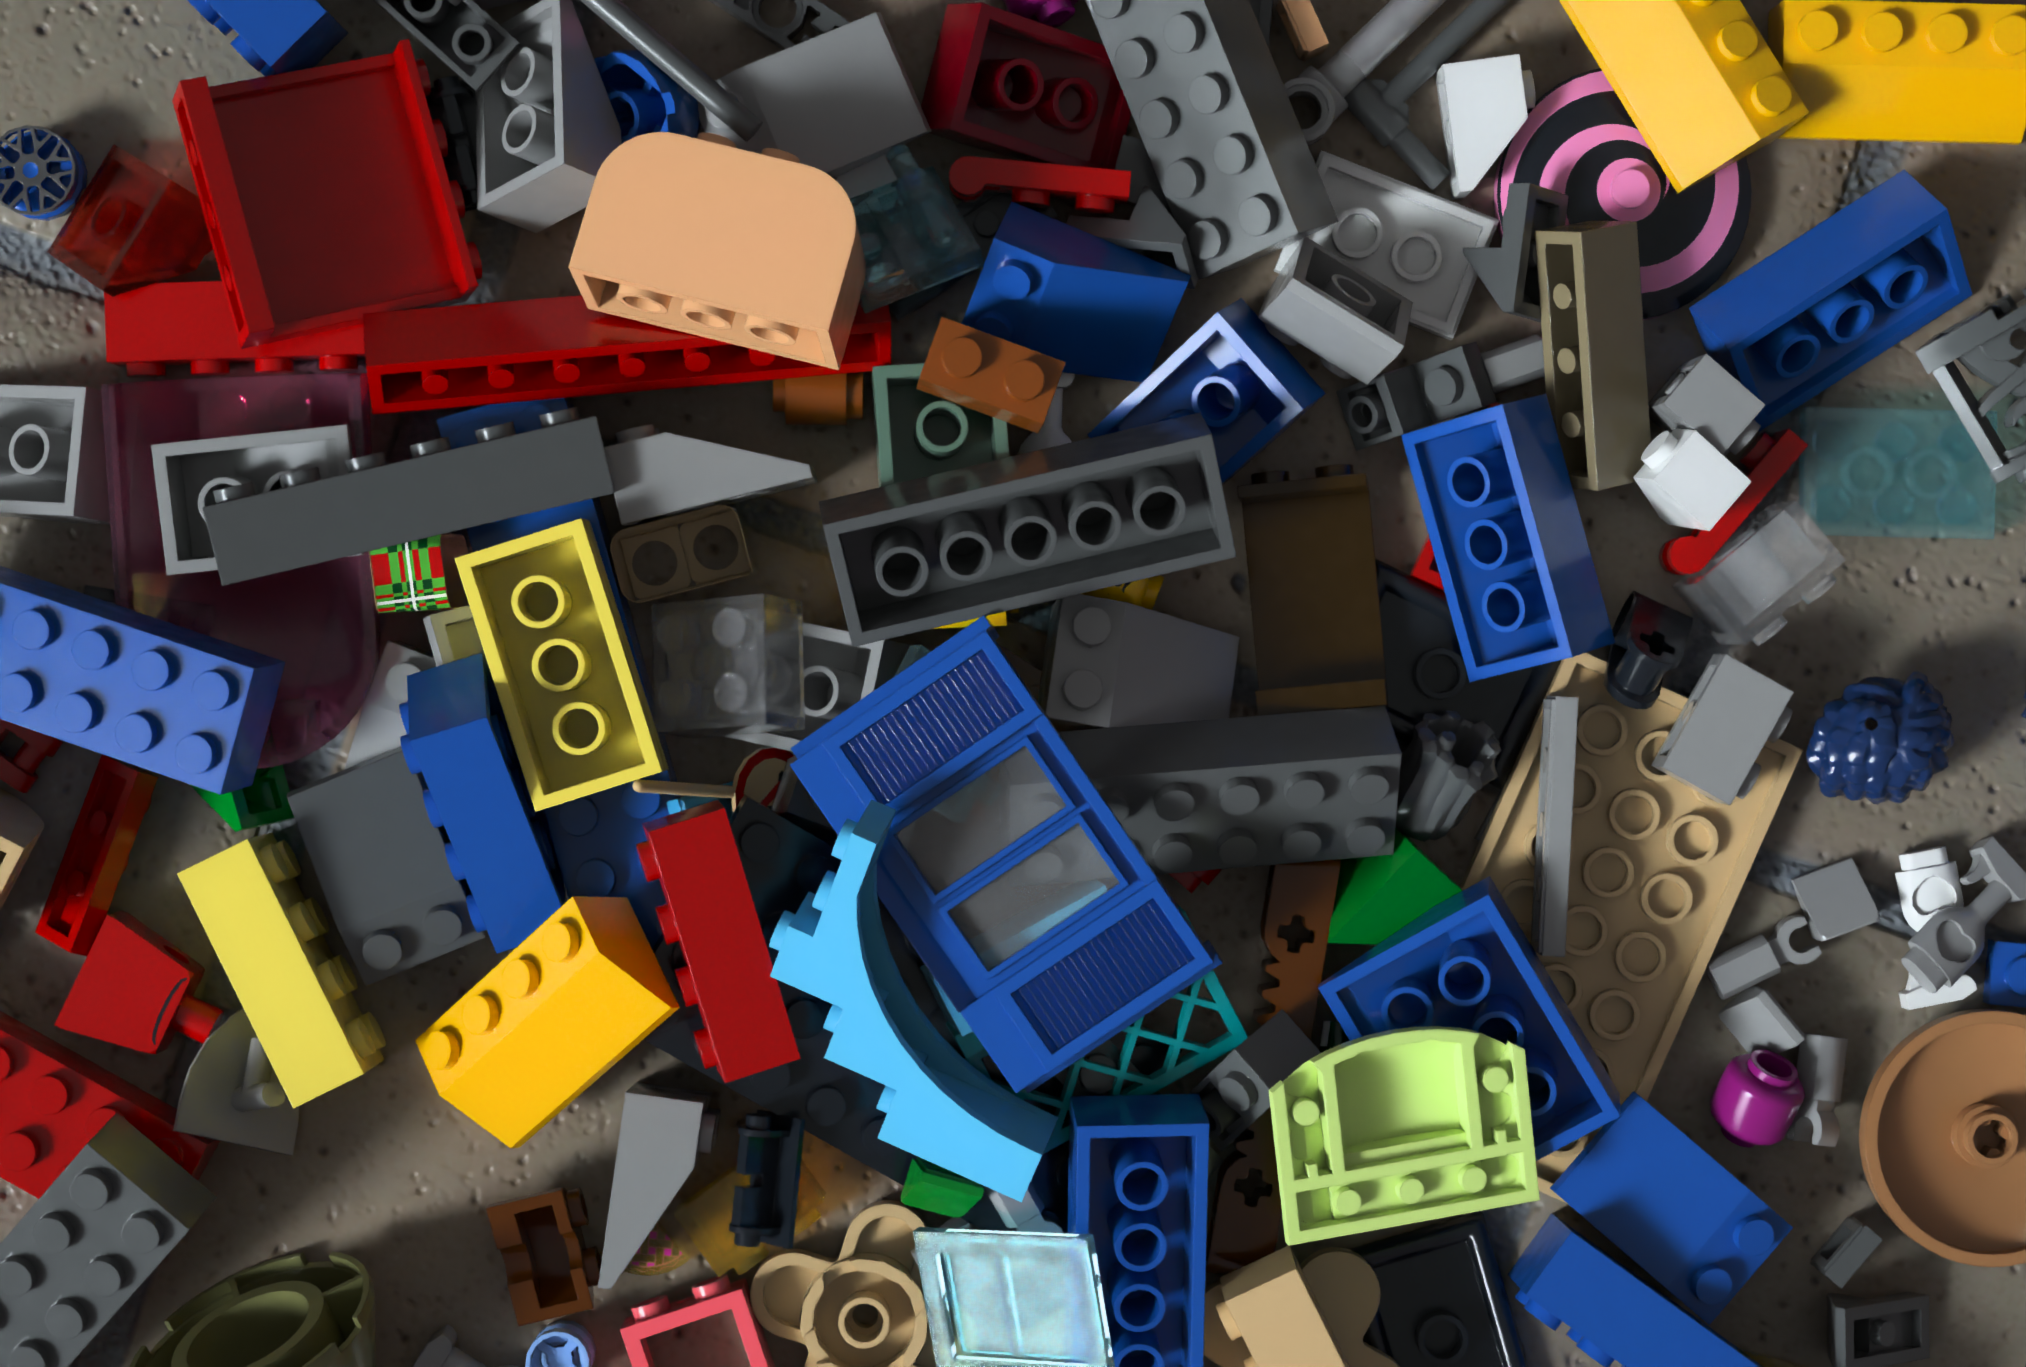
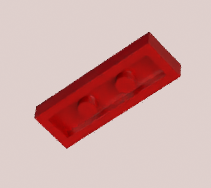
(96, 855)

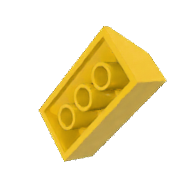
(1904, 70)
(1690, 79)
(549, 1019)

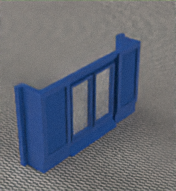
(1003, 859)

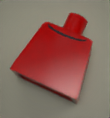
(137, 990)

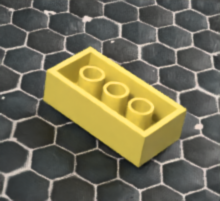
(561, 664)
(283, 967)

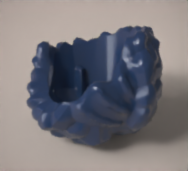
(1894, 756)

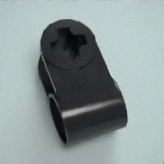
(1646, 645)

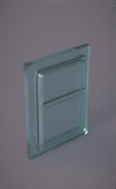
(1013, 1298)

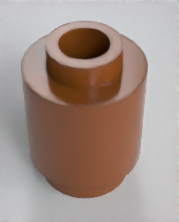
(820, 399)

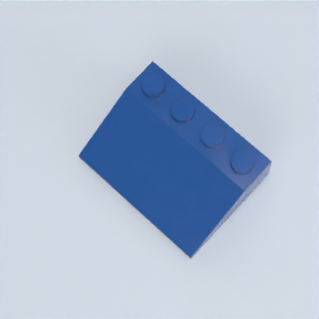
(1479, 973)

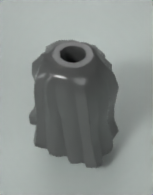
(1442, 773)

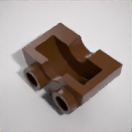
(546, 1253)

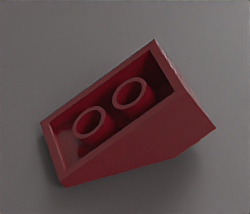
(1024, 90)

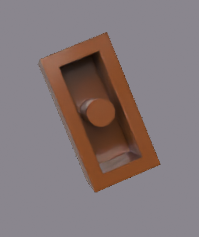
(990, 375)

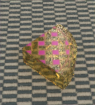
(657, 1254)

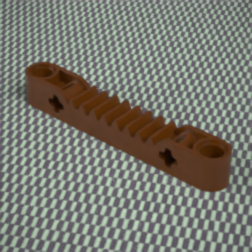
(1242, 1226)

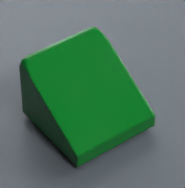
(939, 1189)

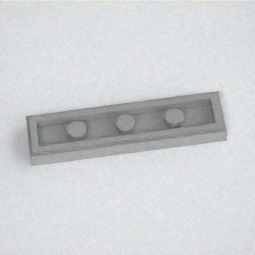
(1554, 825)

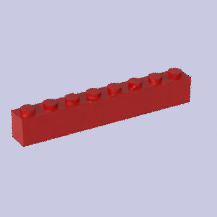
(567, 351)

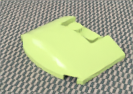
(1402, 1132)

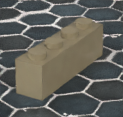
(1594, 349)

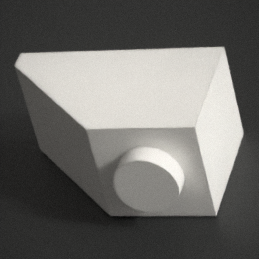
(1480, 114)
(1688, 479)

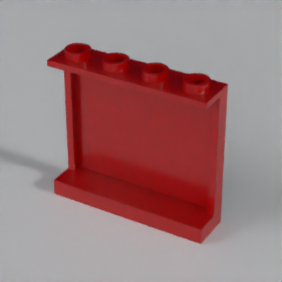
(327, 195)

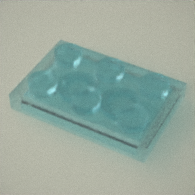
(1894, 474)

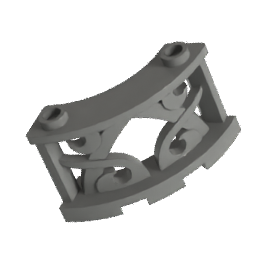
(1985, 349)

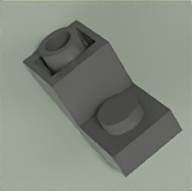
(1416, 396)

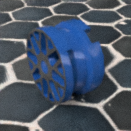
(40, 173)

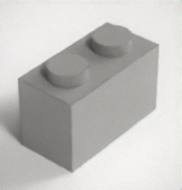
(1709, 401)
(1724, 730)

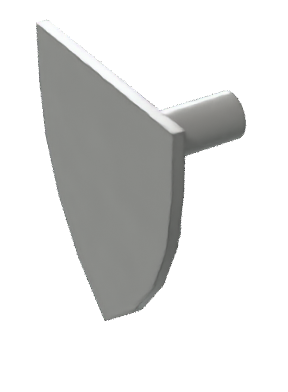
(236, 1093)

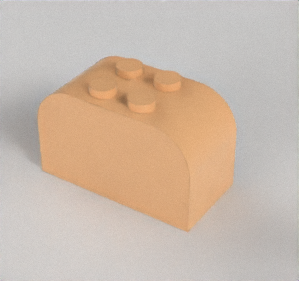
(723, 246)

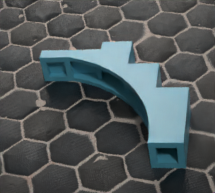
(931, 1094)

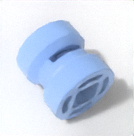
(566, 1333)

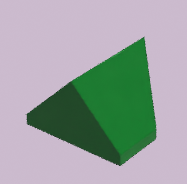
(1386, 893)

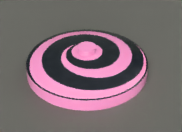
(1592, 151)

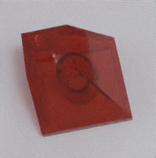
(132, 227)

